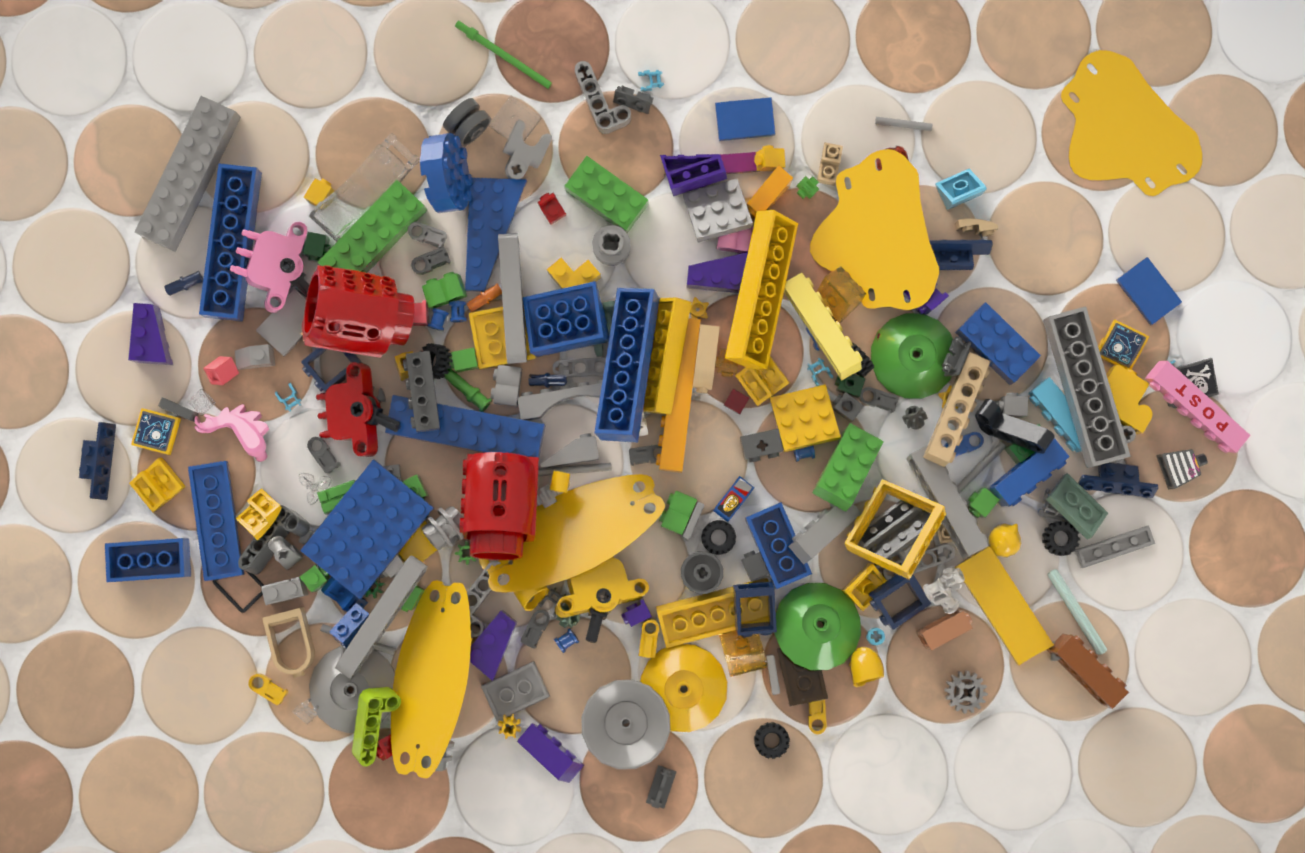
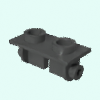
(640, 102)
(954, 362)
(661, 787)

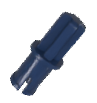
(183, 283)
(547, 380)

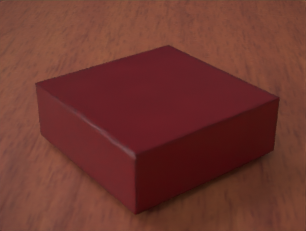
(736, 401)

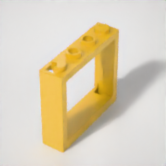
(922, 542)

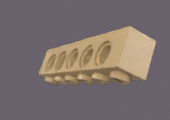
(935, 451)

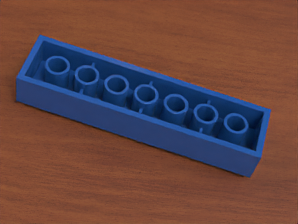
(232, 212)
(627, 365)
(472, 430)

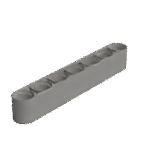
(512, 298)
(381, 617)

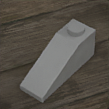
(578, 451)

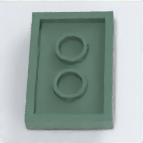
(1077, 506)

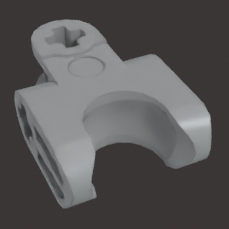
(523, 154)

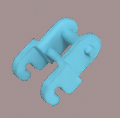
(652, 85)
(819, 362)
(294, 392)

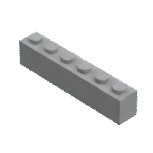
(940, 489)

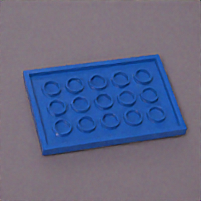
(367, 529)

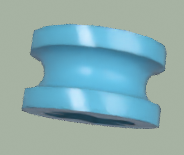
(872, 641)

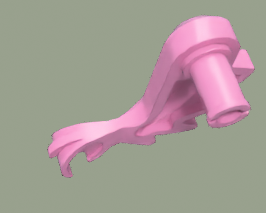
(245, 426)

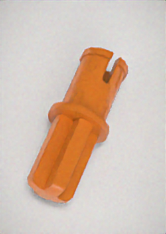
(484, 298)

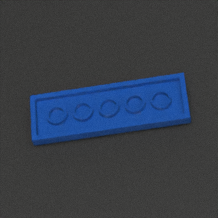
(215, 520)

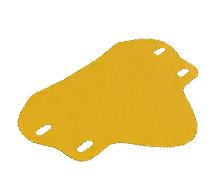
(1126, 127)
(880, 233)

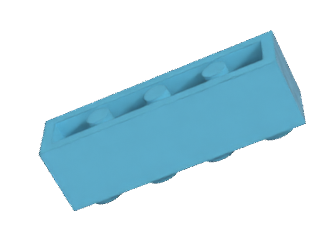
(1055, 409)

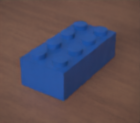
(999, 343)
(1025, 475)
(772, 536)
(147, 560)

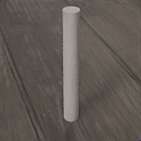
(903, 123)

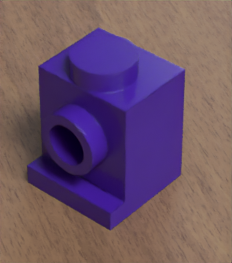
(636, 613)

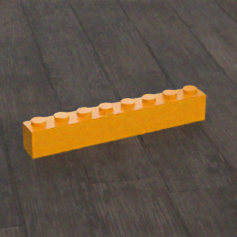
(676, 424)

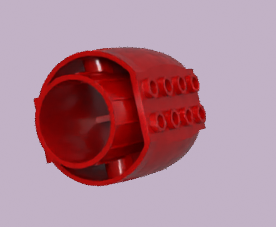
(355, 312)
(499, 504)

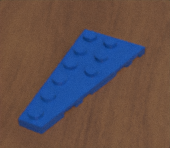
(488, 215)

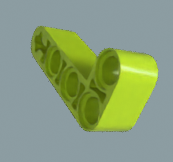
(368, 721)

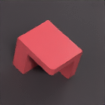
(421, 314)
(221, 370)

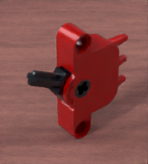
(355, 412)

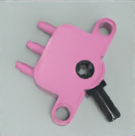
(266, 261)

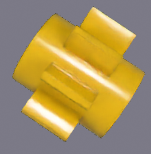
(507, 731)

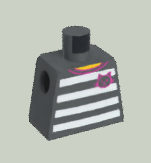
(1180, 467)

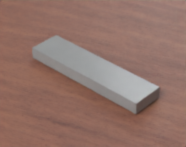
(1115, 546)

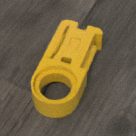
(269, 690)
(817, 711)

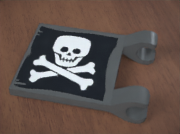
(1201, 375)

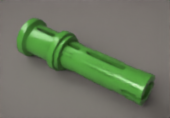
(472, 394)

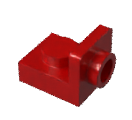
(551, 207)
(384, 748)

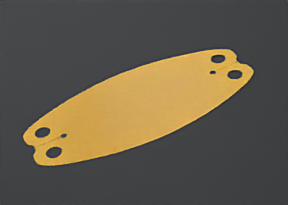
(579, 532)
(431, 678)

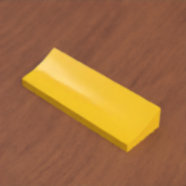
(666, 354)
(1004, 606)
(708, 615)

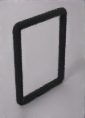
(233, 601)

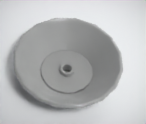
(330, 688)
(619, 744)

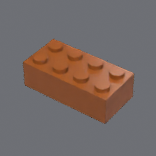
(1088, 670)

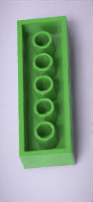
(375, 230)

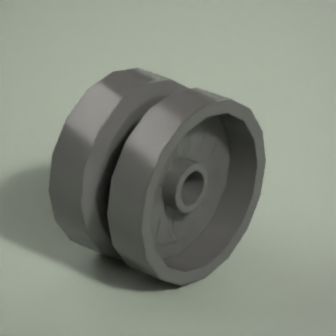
(467, 121)
(713, 572)

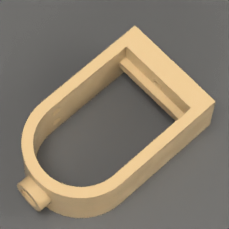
(705, 358)
(285, 617)

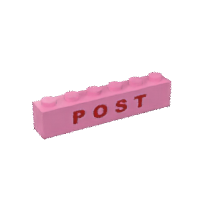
(1197, 406)

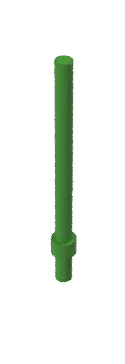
(473, 34)

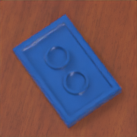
(745, 119)
(1149, 291)

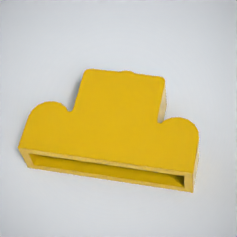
(1127, 392)

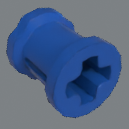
(460, 316)
(437, 319)
(804, 453)
(566, 640)

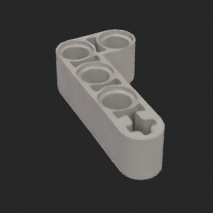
(597, 97)
(481, 596)

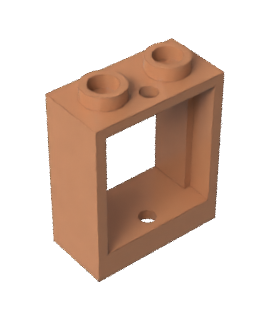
(944, 629)

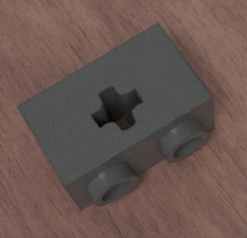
(770, 438)

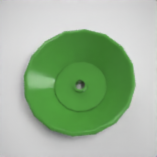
(894, 357)
(805, 641)

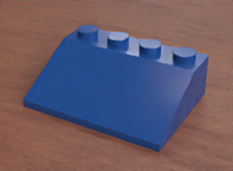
(565, 319)

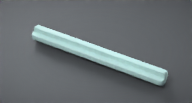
(1077, 612)

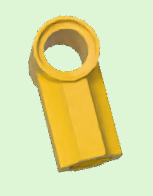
(560, 481)
(648, 640)

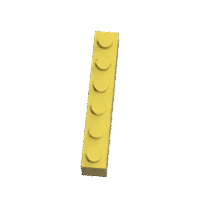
(822, 326)

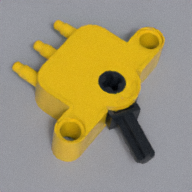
(606, 580)

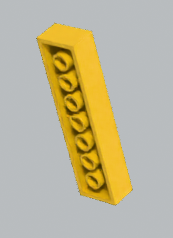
(761, 290)

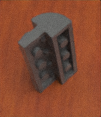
(894, 529)

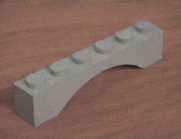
(536, 405)

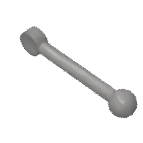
(1041, 514)

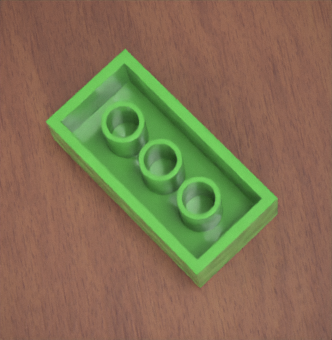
(606, 194)
(847, 467)

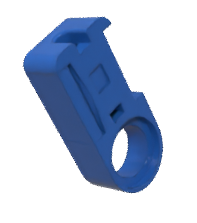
(965, 445)

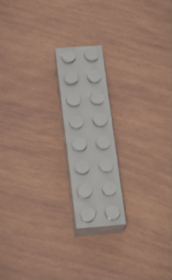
(188, 173)
(1086, 387)

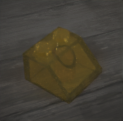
(840, 293)
(742, 653)

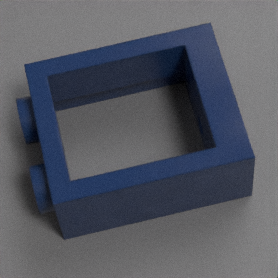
(319, 383)
(889, 587)
(755, 590)

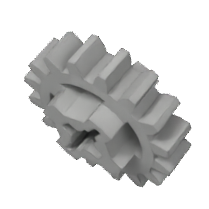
(959, 697)

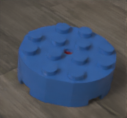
(447, 172)

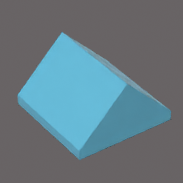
(960, 188)

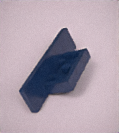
(959, 253)
(97, 460)
(1118, 479)

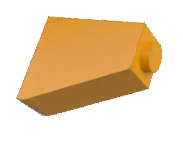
(770, 191)

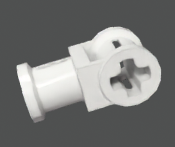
(941, 594)

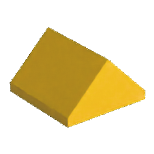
(862, 584)

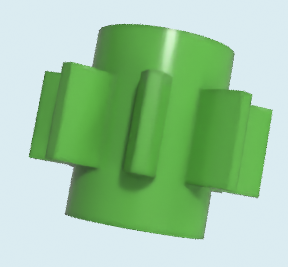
(807, 187)
(461, 553)

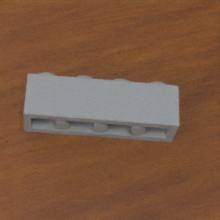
(822, 532)

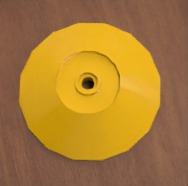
(701, 674)

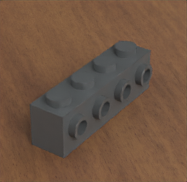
(423, 392)

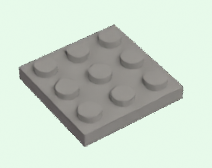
(717, 210)

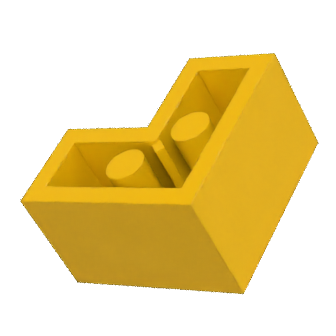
(565, 277)

